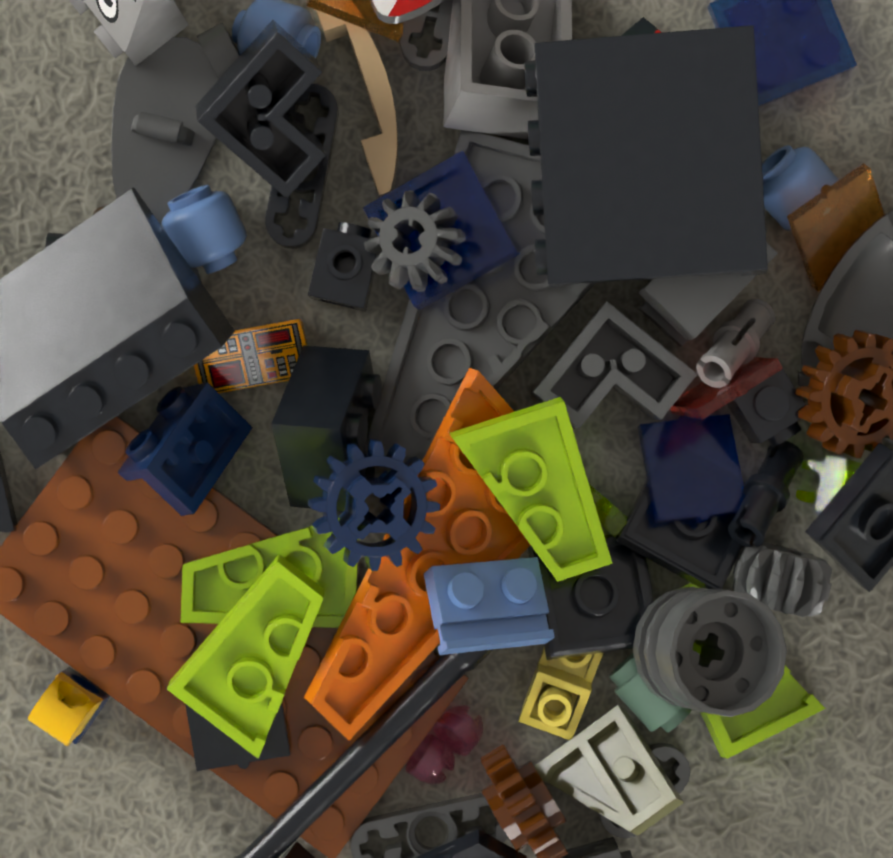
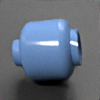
(292, 18)
(791, 180)
(205, 228)

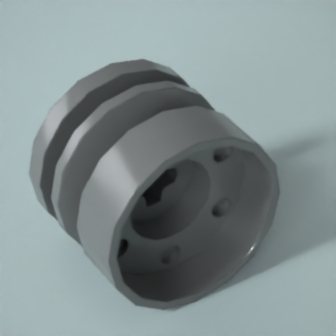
(738, 657)

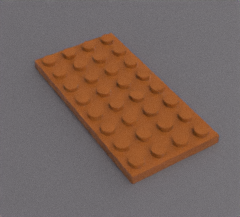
(102, 590)

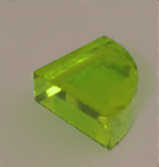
(613, 518)

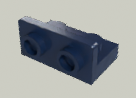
(186, 446)

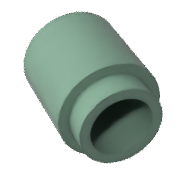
(645, 705)

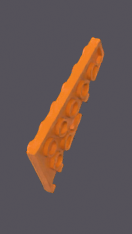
(390, 617)

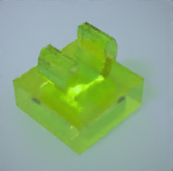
(833, 476)

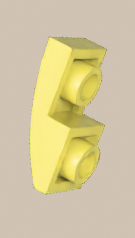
(559, 693)

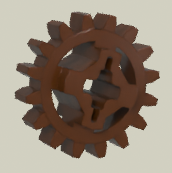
(850, 393)
(523, 804)

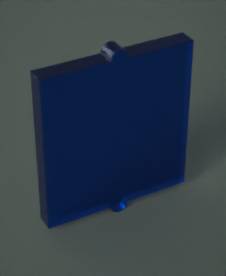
(692, 468)

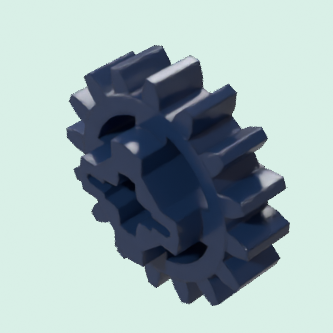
(357, 521)

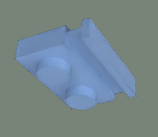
(488, 605)

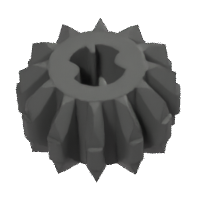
(394, 242)
(783, 578)

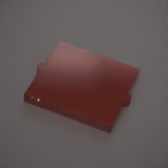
(705, 400)

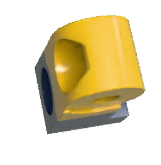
(68, 707)

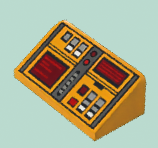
(254, 357)

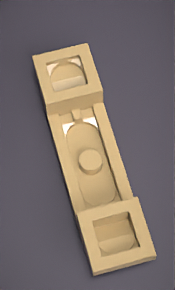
(382, 149)

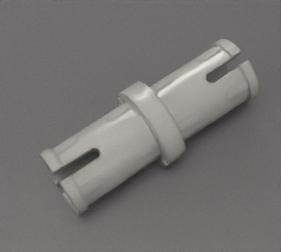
(723, 357)

